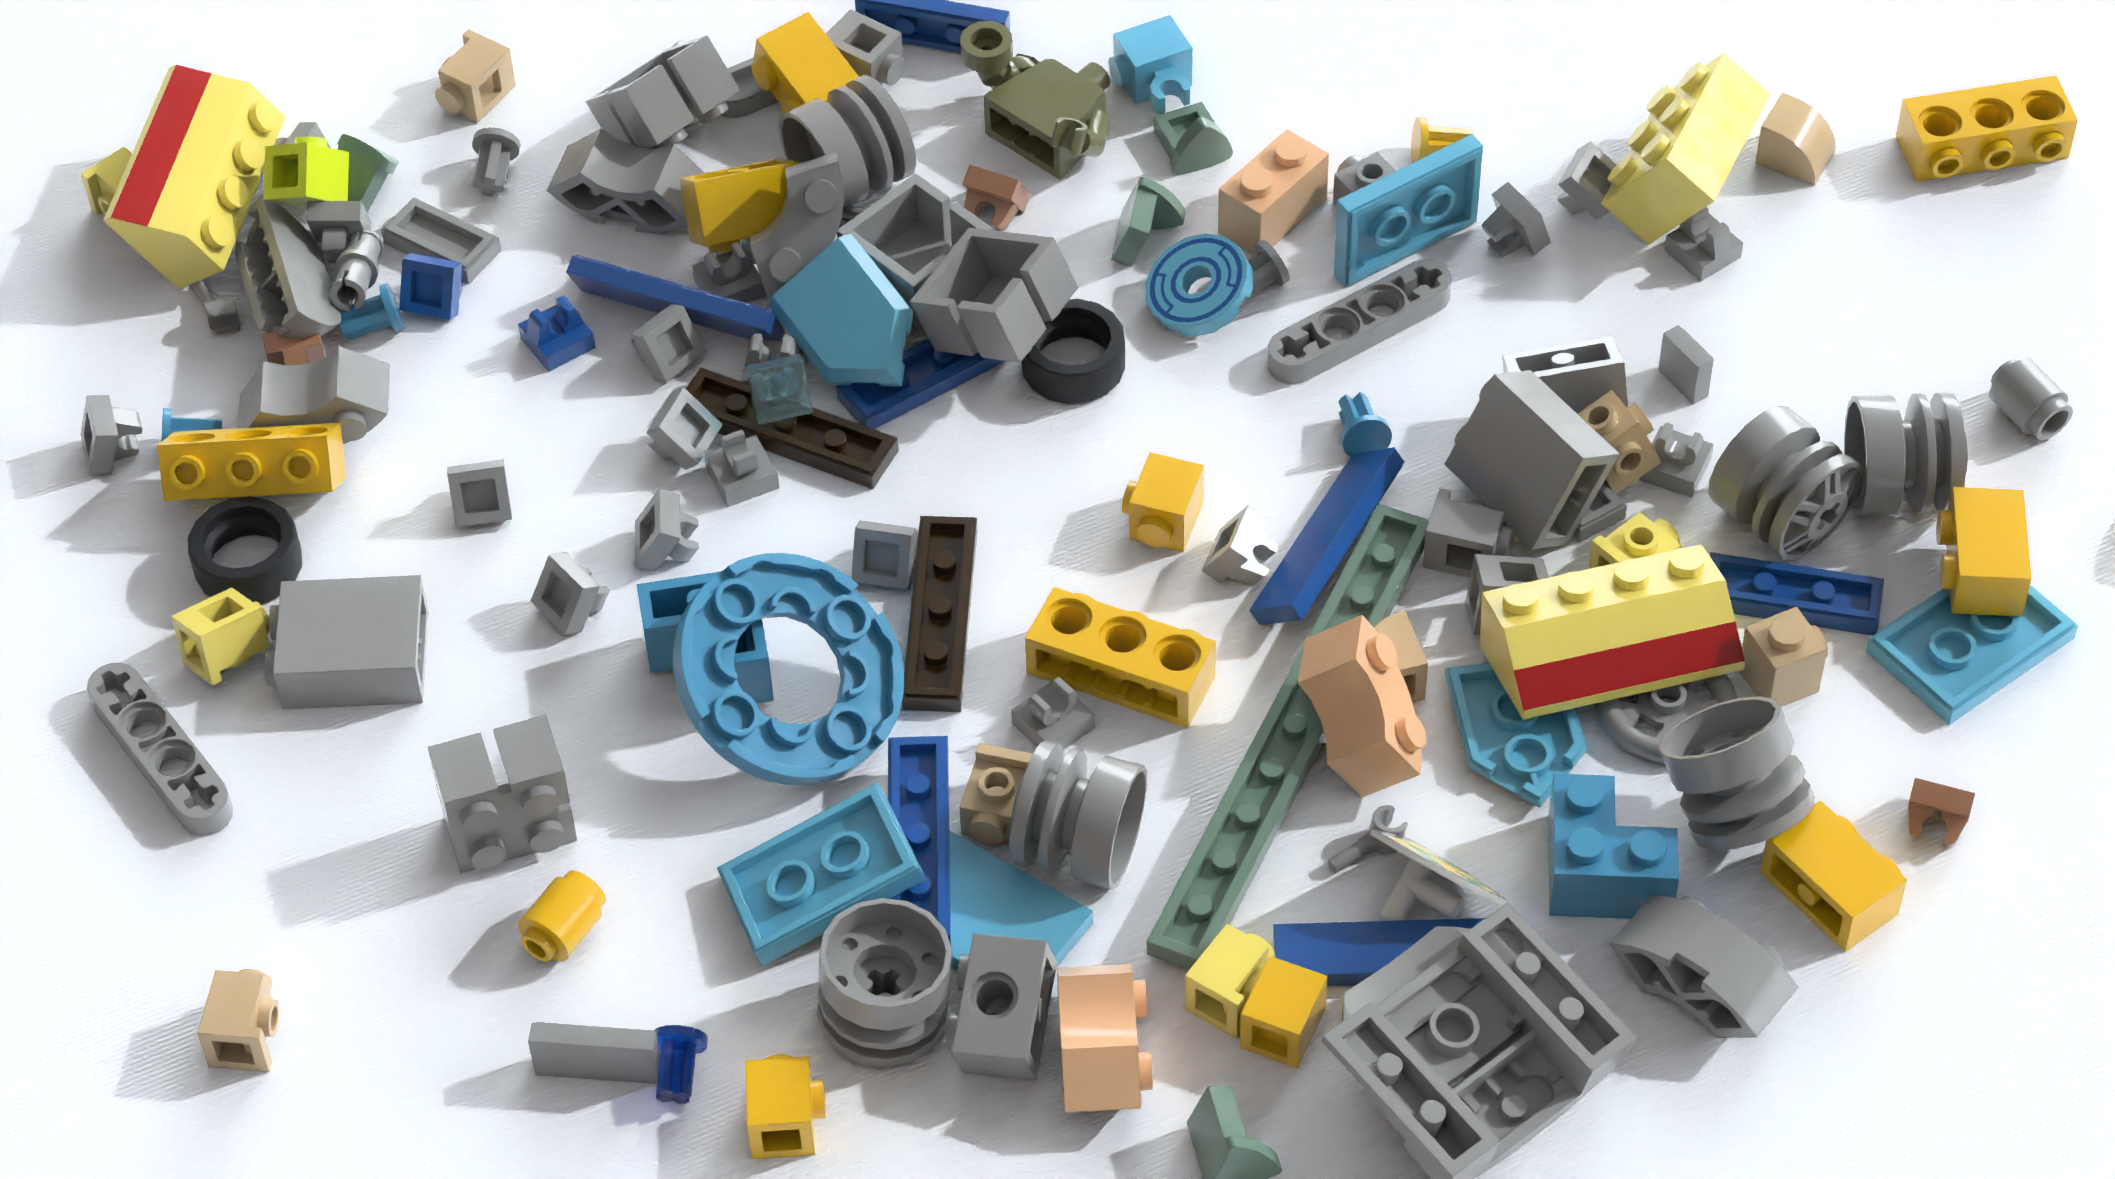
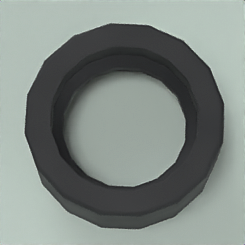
(1084, 381)
(245, 518)

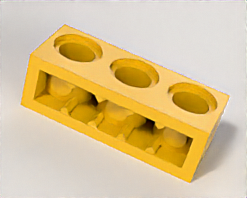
(1986, 128)
(251, 461)
(1121, 656)

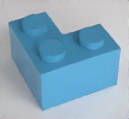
(661, 612)
(1599, 865)

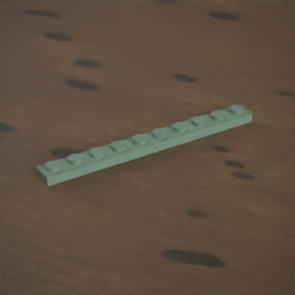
(1279, 753)

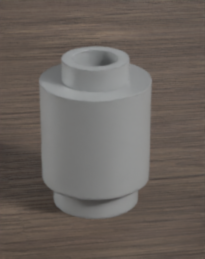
(2030, 398)

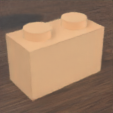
(1273, 192)

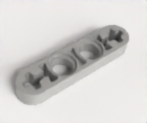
(1354, 315)
(163, 745)

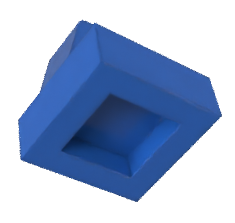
(430, 286)
(556, 334)

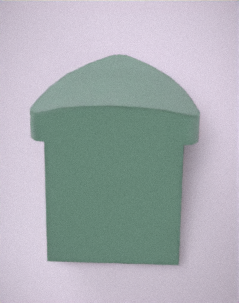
(1192, 139)
(366, 169)
(1145, 209)
(1223, 1143)

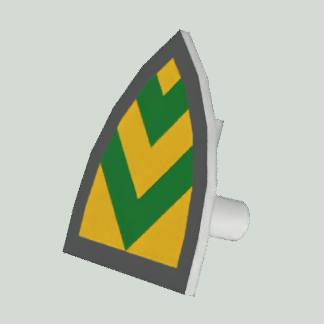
(1416, 884)

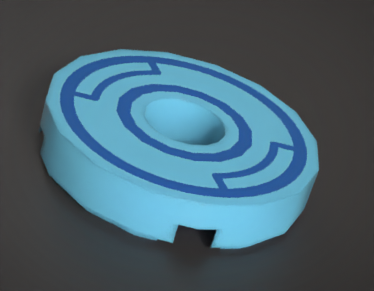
(1183, 265)

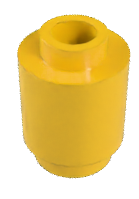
(561, 917)

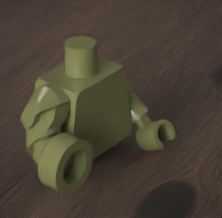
(1037, 105)

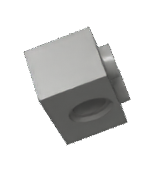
(1013, 1040)

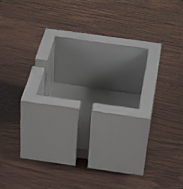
(666, 95)
(911, 233)
(994, 294)
(510, 819)

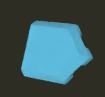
(846, 316)
(1502, 744)

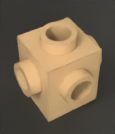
(1627, 433)

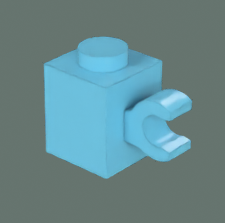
(1153, 62)

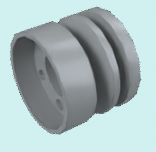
(862, 128)
(1918, 453)
(1785, 482)
(1737, 773)
(1065, 811)
(884, 982)

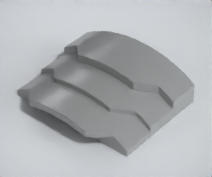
(1476, 1042)

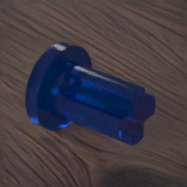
(677, 1061)

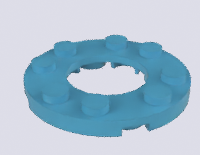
(730, 719)

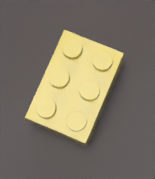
(1684, 148)

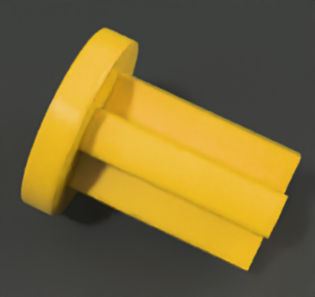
(1430, 139)

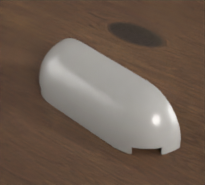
(285, 275)

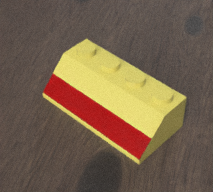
(194, 173)
(1610, 631)

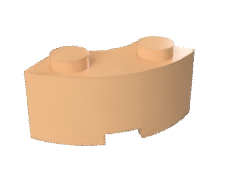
(1362, 706)
(1100, 1038)

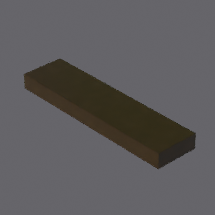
(809, 439)
(940, 614)

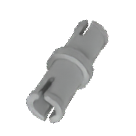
(356, 270)

